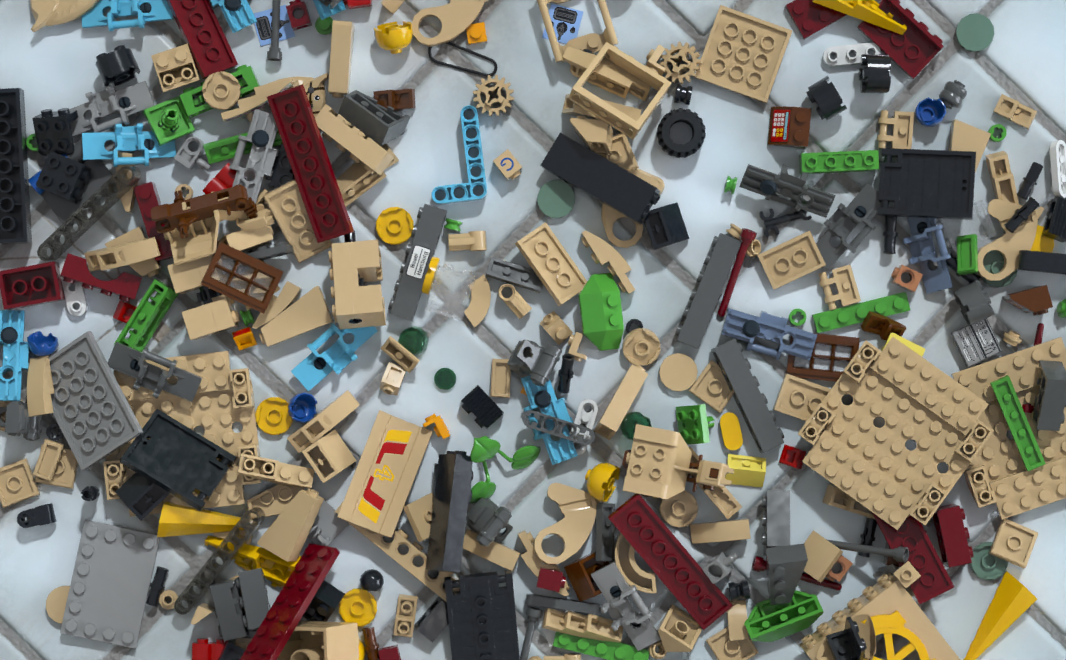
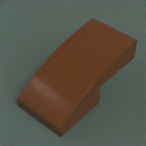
(396, 98)
(882, 325)

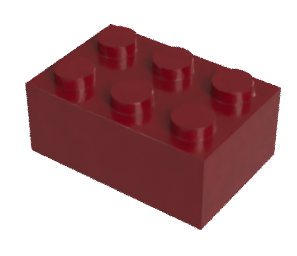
(31, 285)
(952, 535)

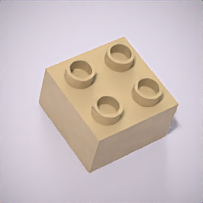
(322, 641)

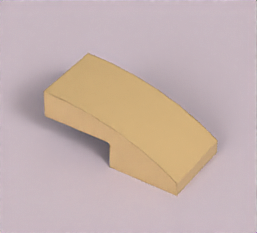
(1015, 112)
(736, 618)

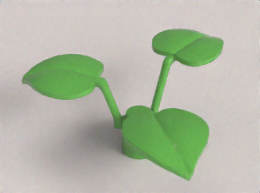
(486, 449)

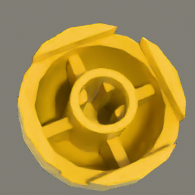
(394, 36)
(601, 480)

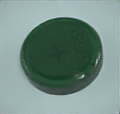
(445, 378)

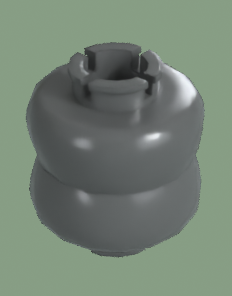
(953, 94)

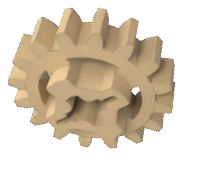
(683, 55)
(501, 100)

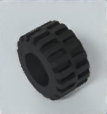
(689, 118)

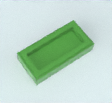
(967, 254)

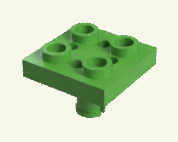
(172, 117)
(694, 423)

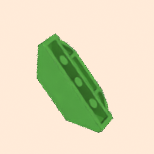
(601, 312)
(778, 621)

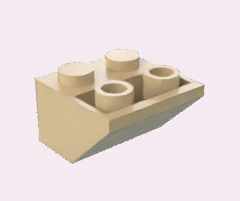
(175, 67)
(594, 133)
(329, 456)

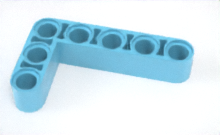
(470, 163)

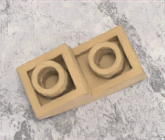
(405, 615)

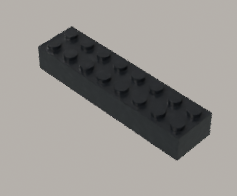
(14, 183)

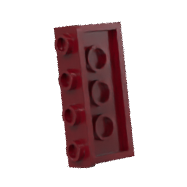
(908, 51)

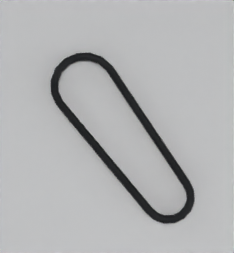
(461, 68)

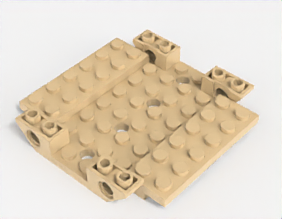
(220, 401)
(917, 406)
(998, 470)

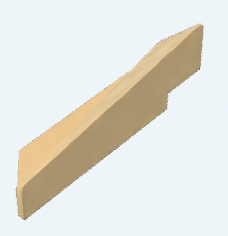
(606, 75)
(358, 180)

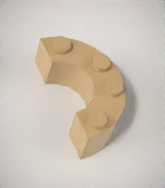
(632, 573)

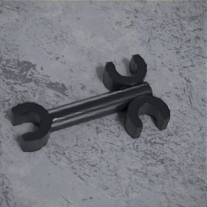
(770, 222)

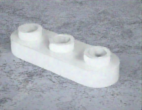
(842, 53)
(1058, 168)
(75, 296)
(587, 418)

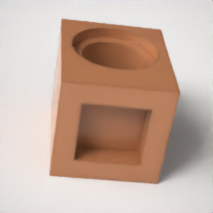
(915, 278)
(845, 565)

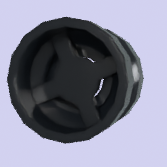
(734, 591)

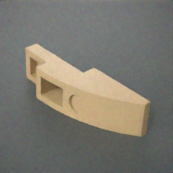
(606, 253)
(122, 254)
(323, 421)
(275, 471)
(533, 562)

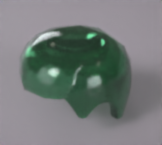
(414, 339)
(629, 423)

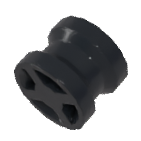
(683, 94)

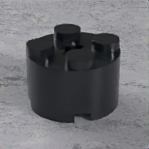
(117, 66)
(875, 73)
(826, 98)

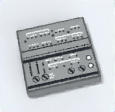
(976, 342)

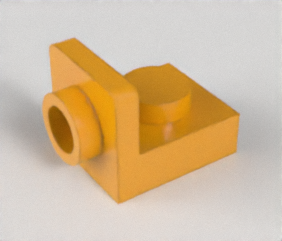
(440, 428)

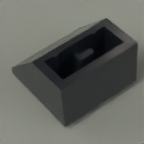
(665, 226)
(141, 495)
(323, 603)

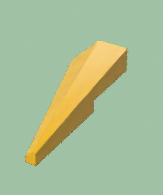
(865, 10)
(184, 520)
(255, 557)
(1006, 607)

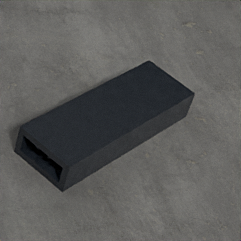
(601, 178)
(449, 512)

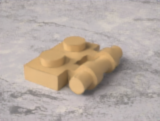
(902, 130)
(845, 285)

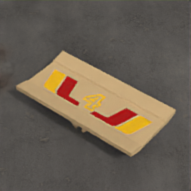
(385, 474)

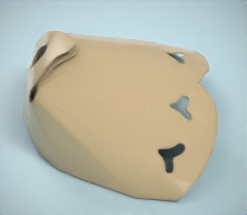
(866, 632)

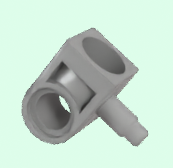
(190, 158)
(719, 566)

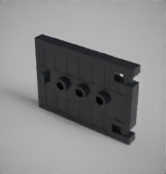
(927, 183)
(178, 459)
(482, 617)

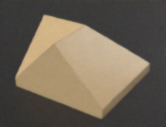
(678, 630)

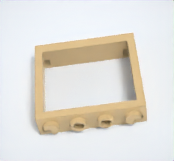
(609, 113)

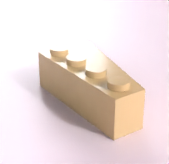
(353, 140)

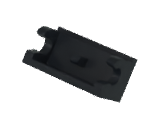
(433, 620)

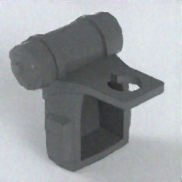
(534, 360)
(19, 421)
(488, 520)

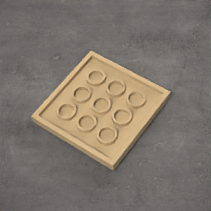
(743, 54)

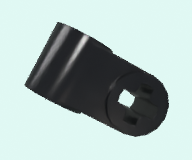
(39, 516)

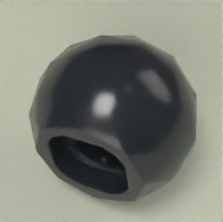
(371, 580)

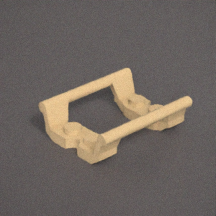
(587, 42)

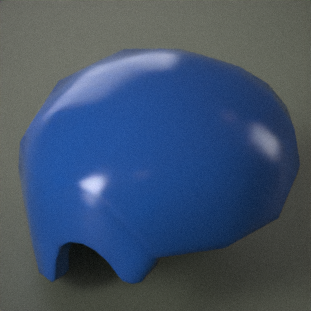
(930, 112)
(42, 345)
(302, 407)

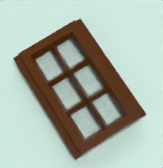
(241, 277)
(828, 358)

